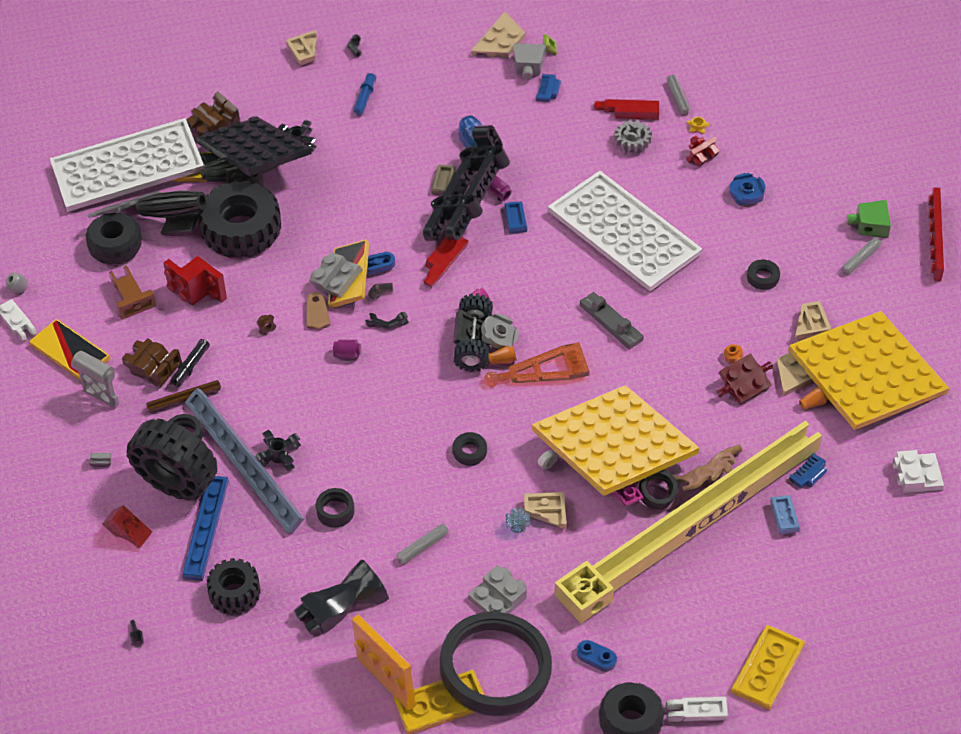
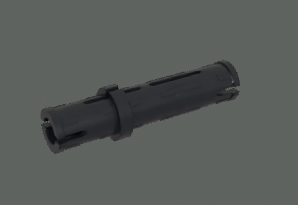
(186, 367)

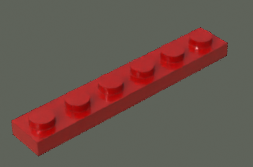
(936, 238)

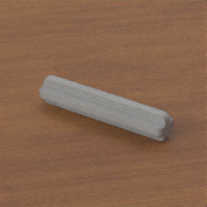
(678, 94)
(861, 255)
(422, 543)

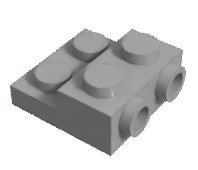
(335, 275)
(499, 591)

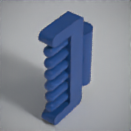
(548, 88)
(813, 473)

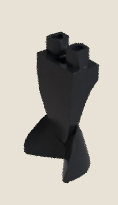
(334, 603)

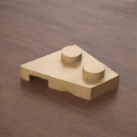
(303, 47)
(811, 321)
(547, 507)

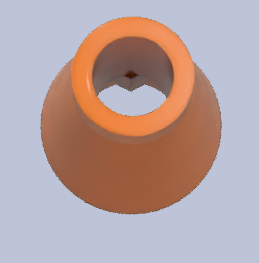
(503, 356)
(813, 399)

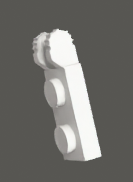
(16, 319)
(697, 709)

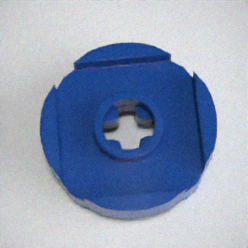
(744, 196)

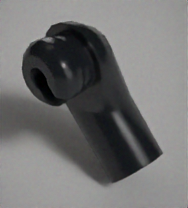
(353, 45)

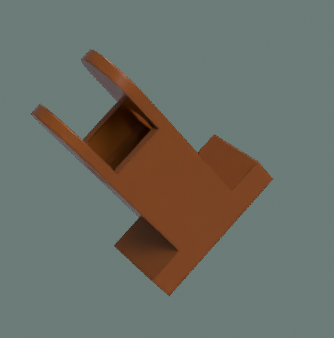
(131, 295)

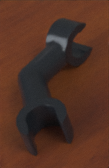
(400, 319)

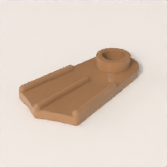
(317, 311)

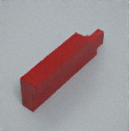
(630, 108)
(443, 258)

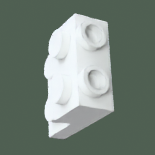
(917, 472)

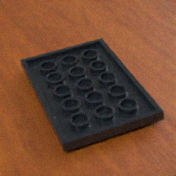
(253, 145)

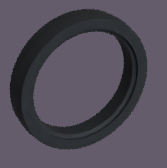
(487, 704)

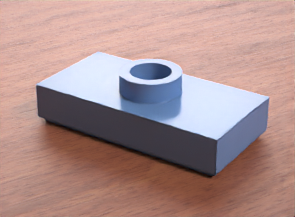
(784, 514)

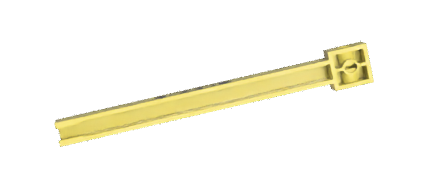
(592, 587)

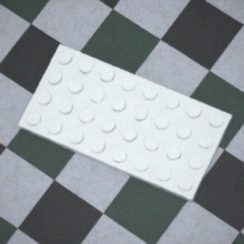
(126, 164)
(625, 230)

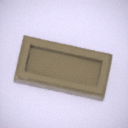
(442, 178)

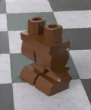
(213, 117)
(152, 361)

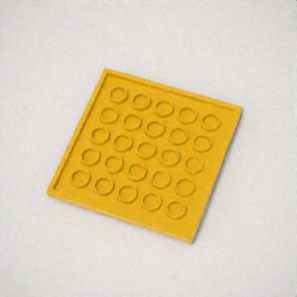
(868, 370)
(615, 440)

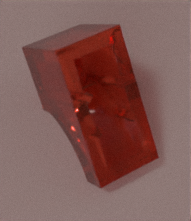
(126, 525)

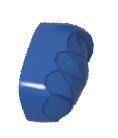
(465, 130)

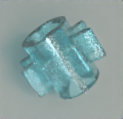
(517, 520)

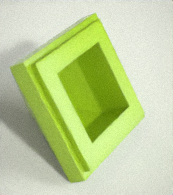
(551, 46)

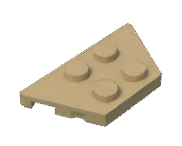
(500, 38)
(791, 374)

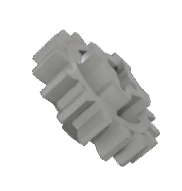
(631, 136)

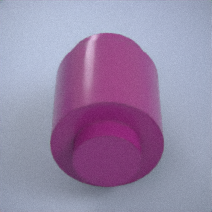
(500, 189)
(347, 349)

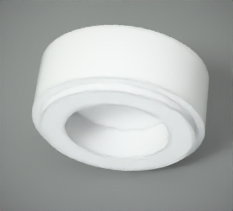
(547, 459)

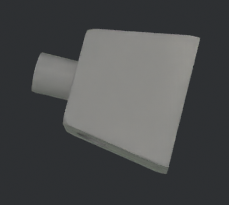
(529, 59)

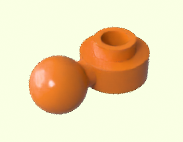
(733, 353)

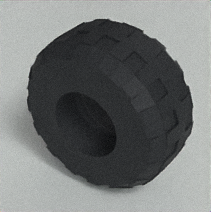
(113, 238)
(631, 697)

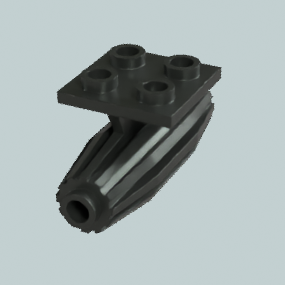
(224, 172)
(178, 208)

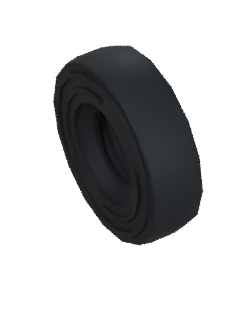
(763, 265)
(469, 438)

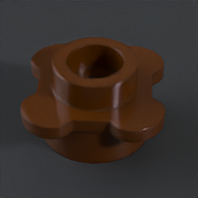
(263, 320)

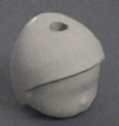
(16, 283)

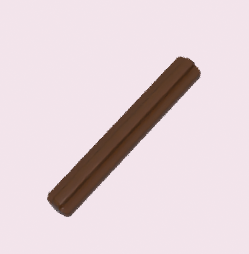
(182, 396)

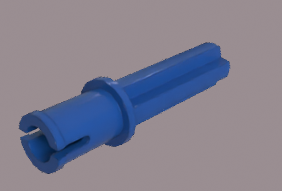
(366, 89)

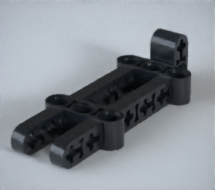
(453, 204)

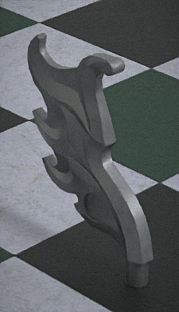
(119, 206)

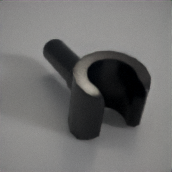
(135, 634)

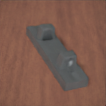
(611, 320)

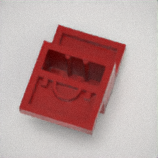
(195, 280)

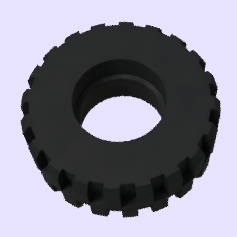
(244, 237)
(172, 459)

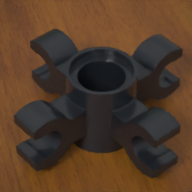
(300, 133)
(278, 450)

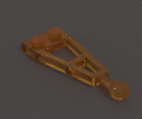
(573, 359)

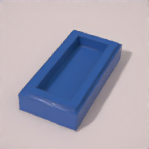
(515, 217)

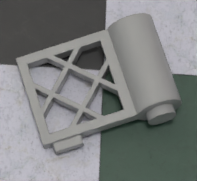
(94, 376)

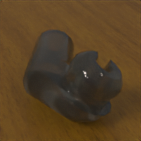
(378, 289)

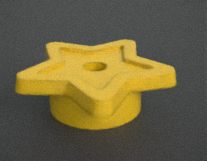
(698, 124)

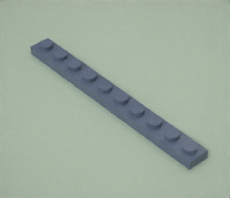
(245, 461)

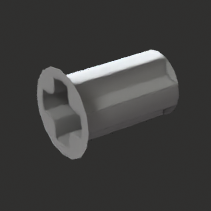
(100, 458)

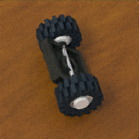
(470, 349)

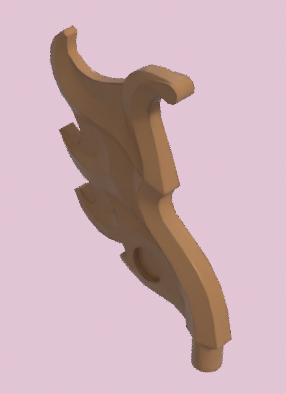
(719, 463)

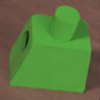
(871, 219)

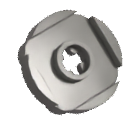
(493, 337)

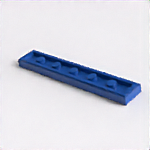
(205, 529)

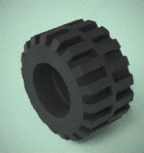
(233, 600)

